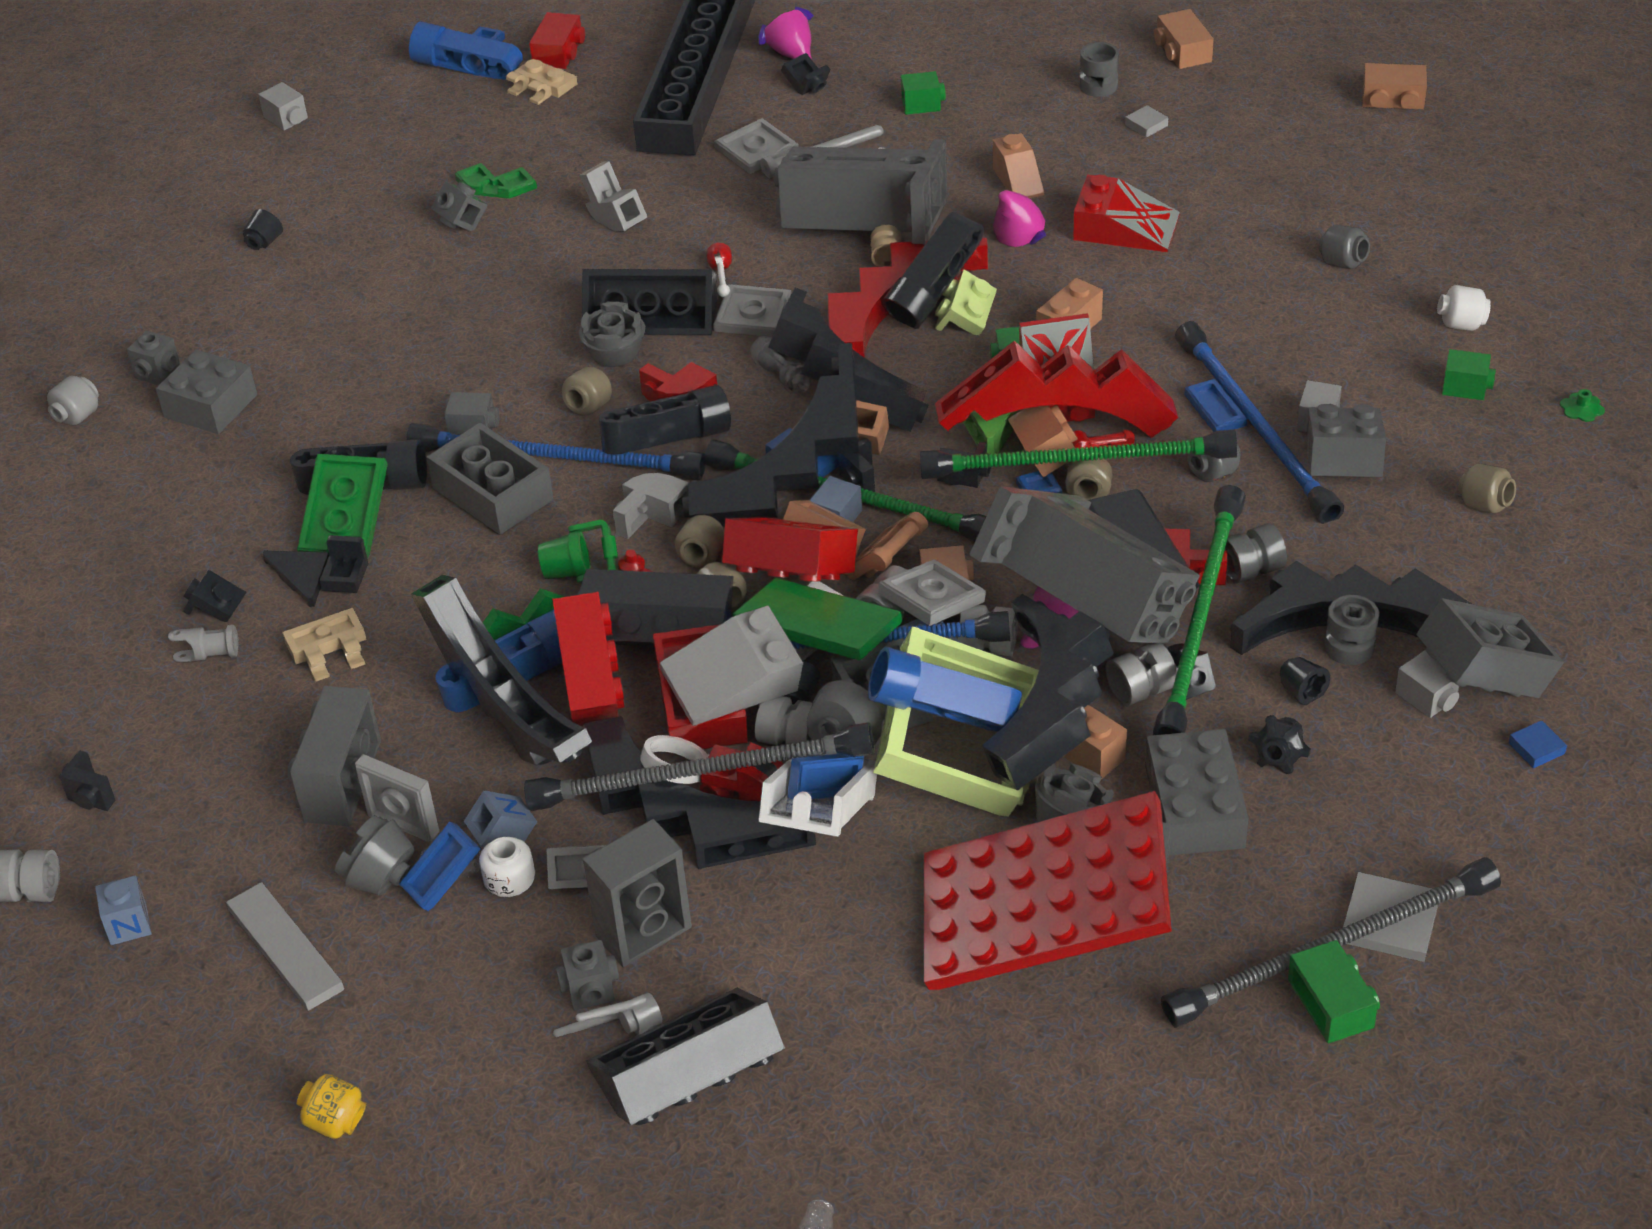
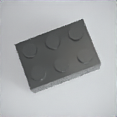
(490, 478)
(1489, 649)
(324, 767)
(1197, 791)
(638, 892)

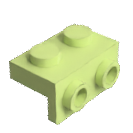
(966, 303)

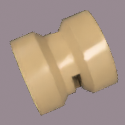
(880, 243)

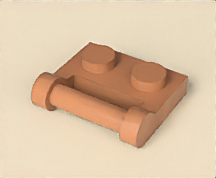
(879, 552)

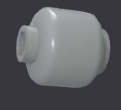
(72, 400)

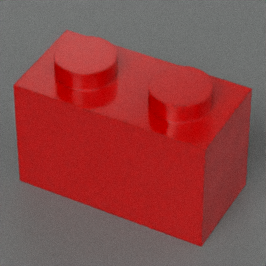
(557, 39)

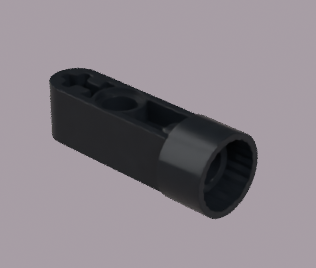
(933, 270)
(665, 421)
(405, 462)

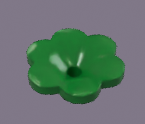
(1582, 406)

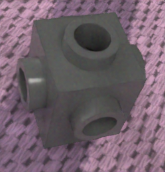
(459, 206)
(153, 357)
(587, 974)

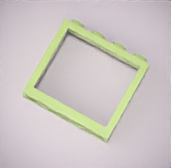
(933, 776)

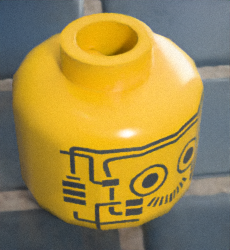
(330, 1106)

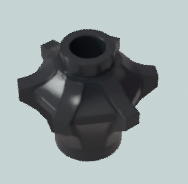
(1280, 743)

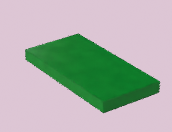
(825, 618)

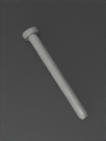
(769, 164)

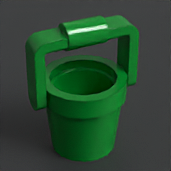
(570, 555)

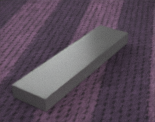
(285, 946)

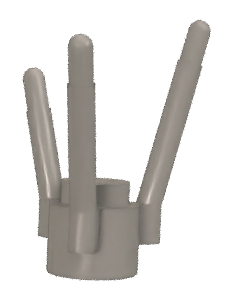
(635, 1016)

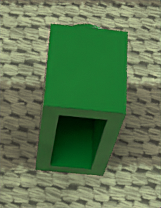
(1333, 991)

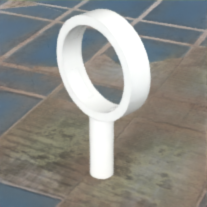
(675, 745)

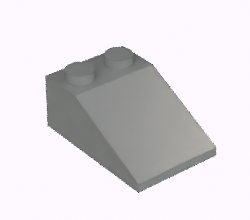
(734, 667)

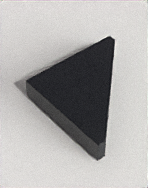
(299, 571)

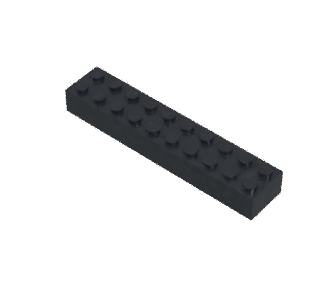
(689, 76)

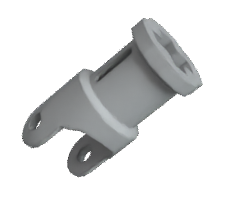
(206, 643)

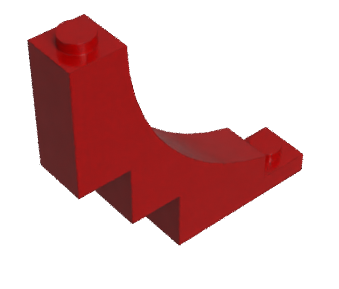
(857, 314)
(1019, 382)

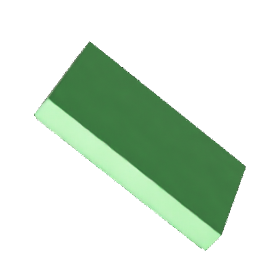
(342, 500)

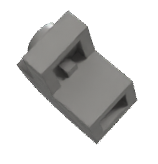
(608, 202)
(651, 497)

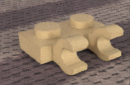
(540, 78)
(324, 636)

